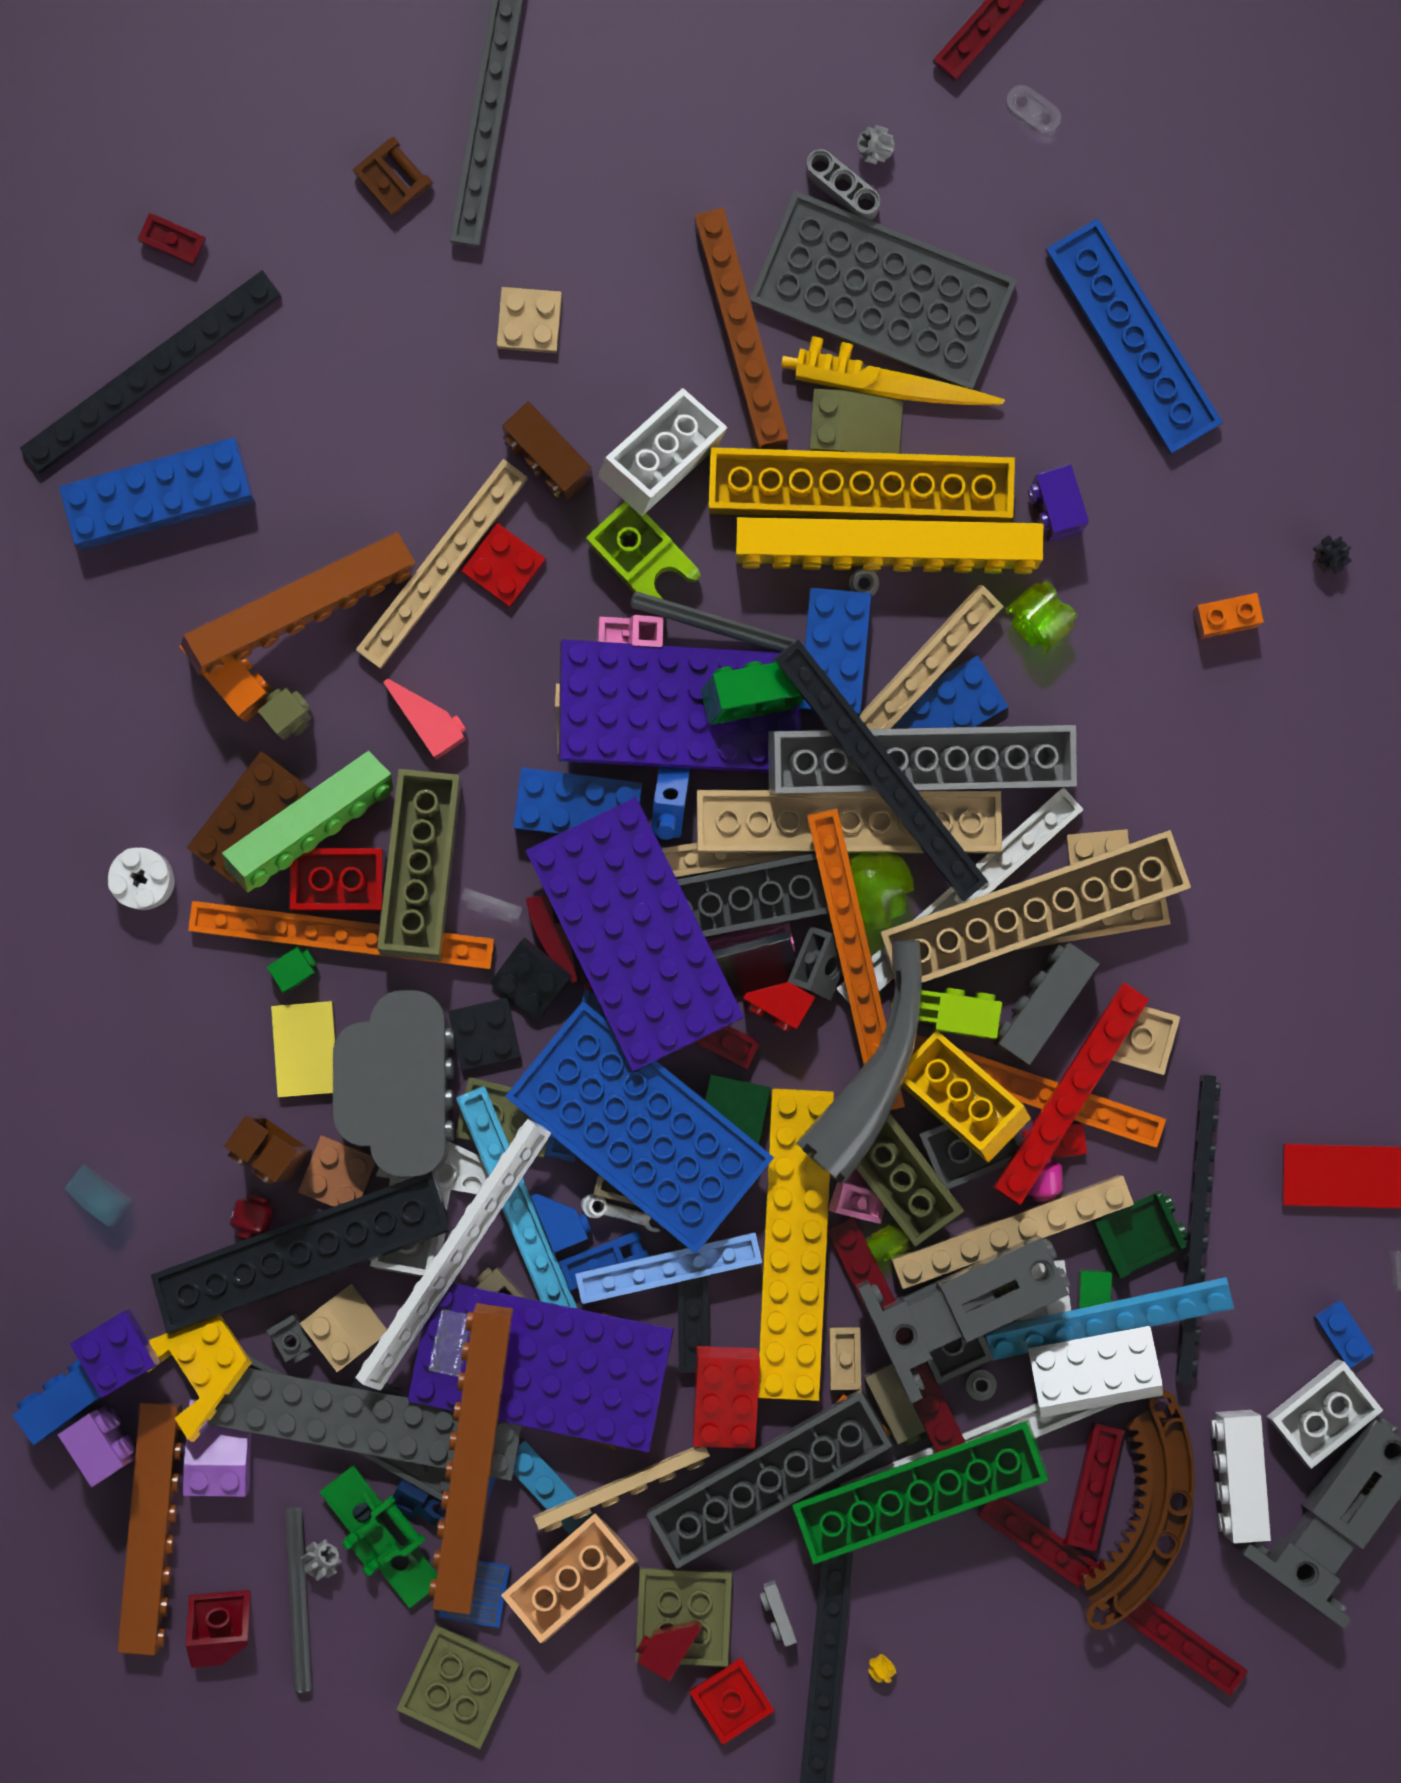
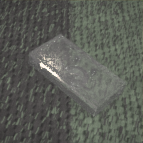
(449, 1343)

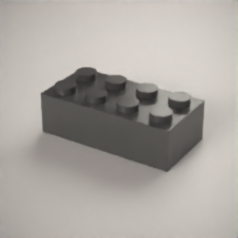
(1046, 1004)

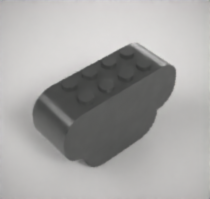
(395, 1084)

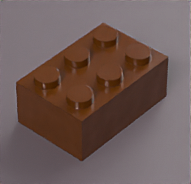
(546, 452)

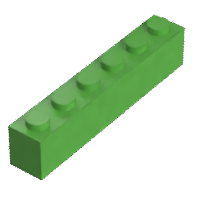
(308, 821)

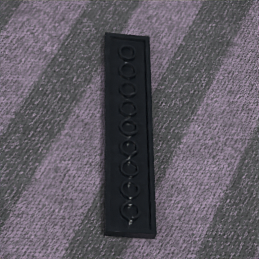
(301, 1252)

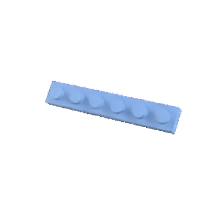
(668, 1268)

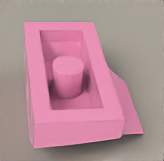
(857, 1199)

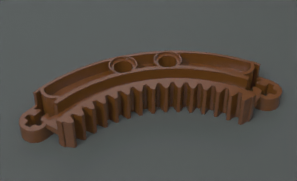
(1138, 1564)

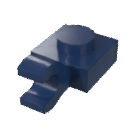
(414, 1502)

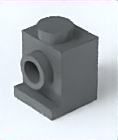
(291, 1327)

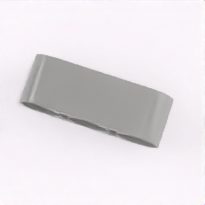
(838, 171)

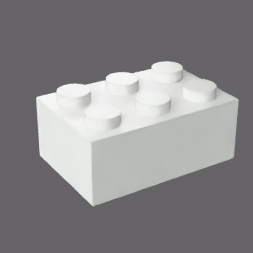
(1324, 1413)

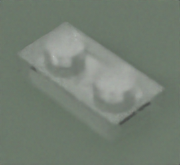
(504, 910)

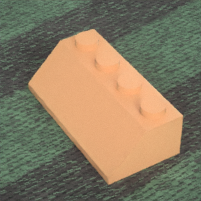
(569, 1578)

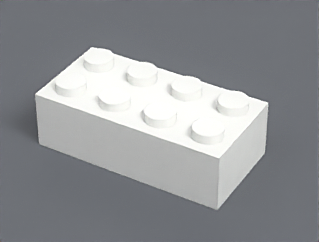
(662, 451)
(1096, 1371)
(1241, 1476)

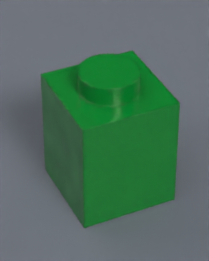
(293, 969)
(1093, 1288)

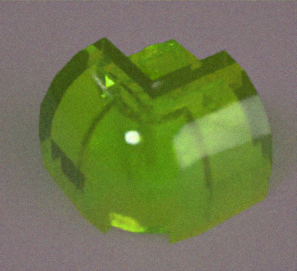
(881, 887)

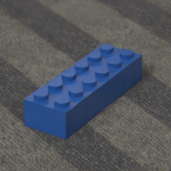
(156, 493)

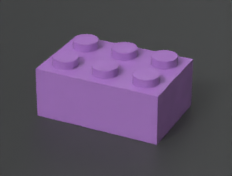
(98, 1445)

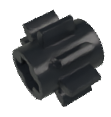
(1332, 554)

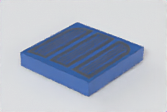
(487, 1599)

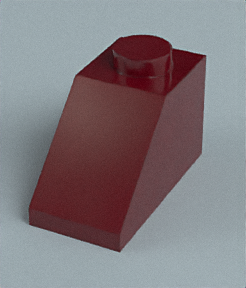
(667, 1648)

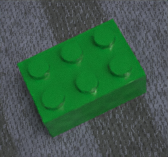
(748, 693)

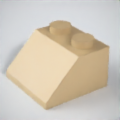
(344, 1327)

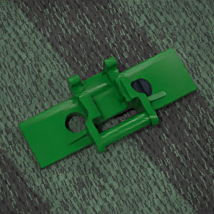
(372, 1541)

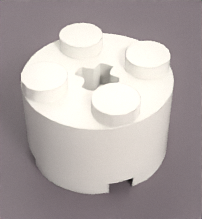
(123, 880)

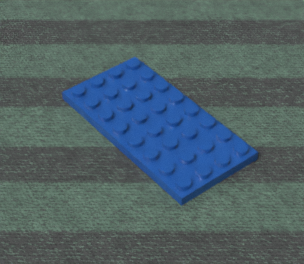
(639, 1129)

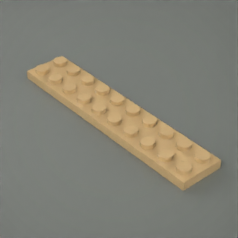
(779, 822)

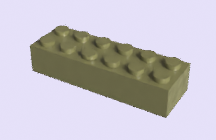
(419, 864)

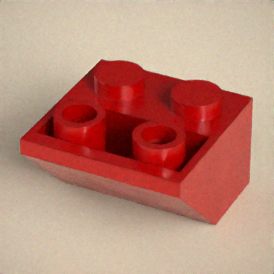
(782, 1002)

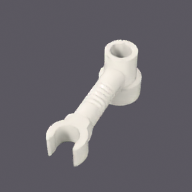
(614, 1211)

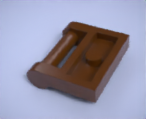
(385, 183)

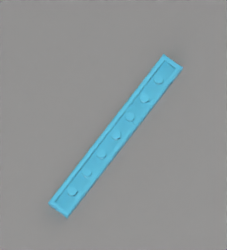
(519, 1207)

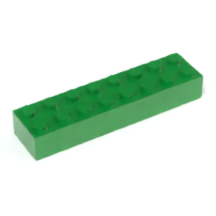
(921, 1491)

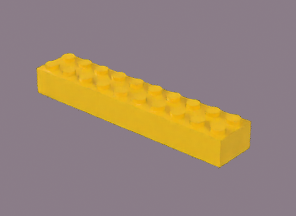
(861, 485)
(889, 544)
(793, 1252)

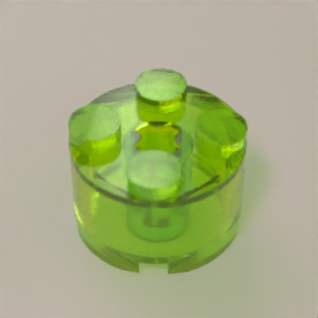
(1041, 616)

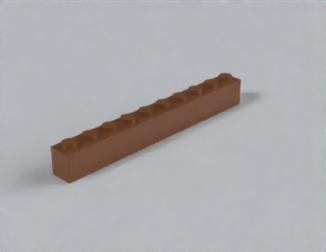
(472, 1458)

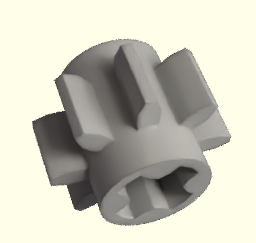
(875, 144)
(321, 1560)

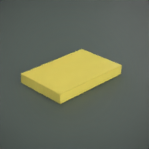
(304, 1048)

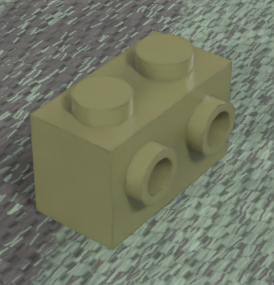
(286, 713)

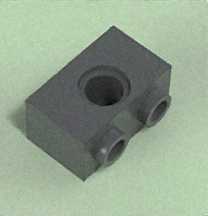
(817, 964)

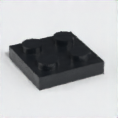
(530, 979)
(484, 1034)

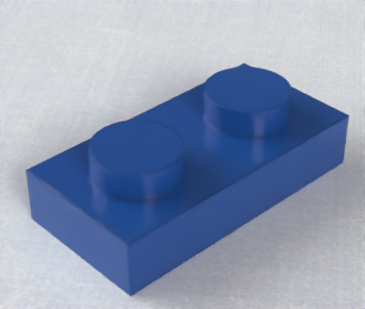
(1344, 1334)

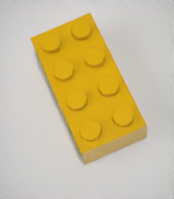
(964, 1096)

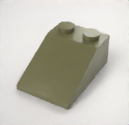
(854, 422)

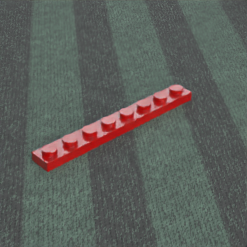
(1070, 1093)

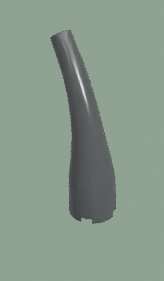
(856, 1116)

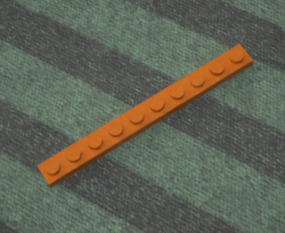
(849, 932)
(324, 933)
(1095, 1111)

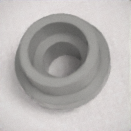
(860, 574)
(981, 1375)

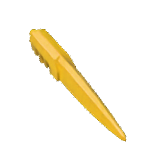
(849, 375)

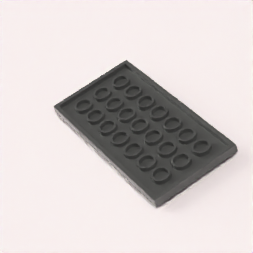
(882, 290)

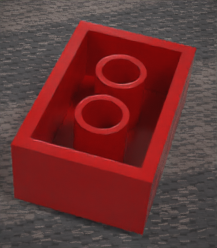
(338, 880)
(725, 1397)

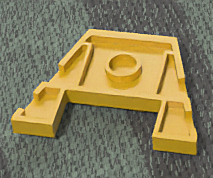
(211, 1363)

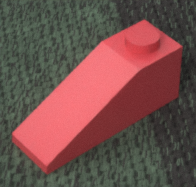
(431, 722)

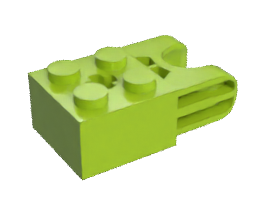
(649, 557)
(960, 1014)

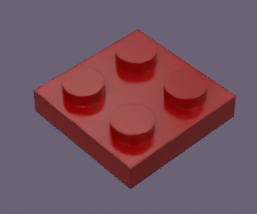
(503, 565)
(731, 1700)

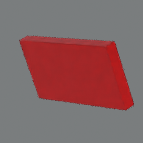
(1341, 1176)

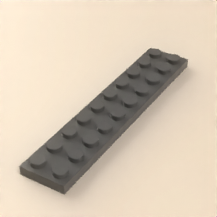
(352, 1420)

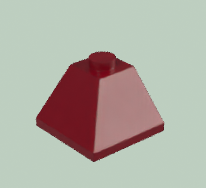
(217, 1627)

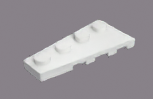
(460, 1172)

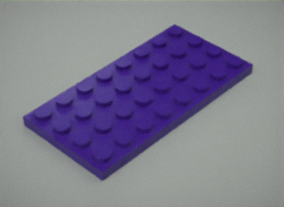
(649, 710)
(634, 934)
(562, 1370)

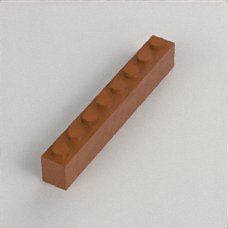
(741, 329)
(298, 604)
(149, 1529)

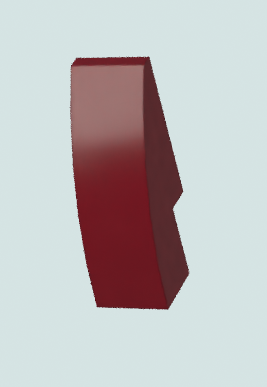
(552, 934)

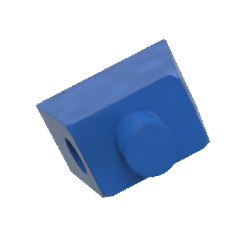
(669, 814)

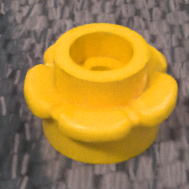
(881, 1669)

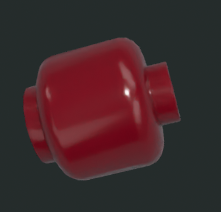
(251, 1216)

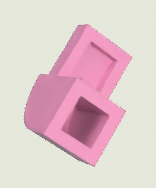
(635, 630)

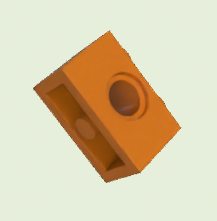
(1228, 616)

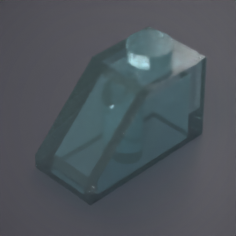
(97, 1195)

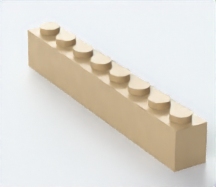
(1010, 1230)

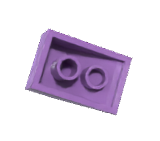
(217, 1462)

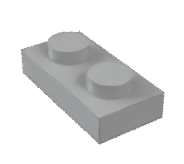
(772, 1601)

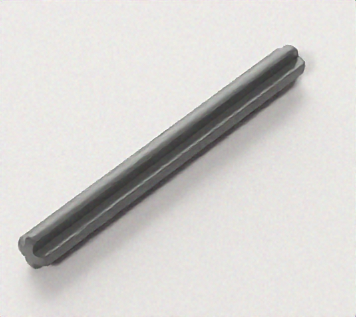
(710, 622)
(298, 1600)

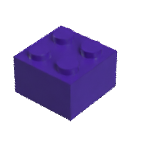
(1058, 503)
(115, 1353)

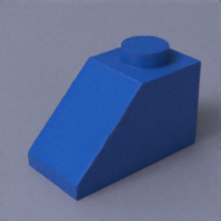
(561, 1222)

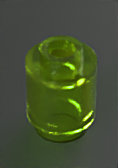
(888, 1242)

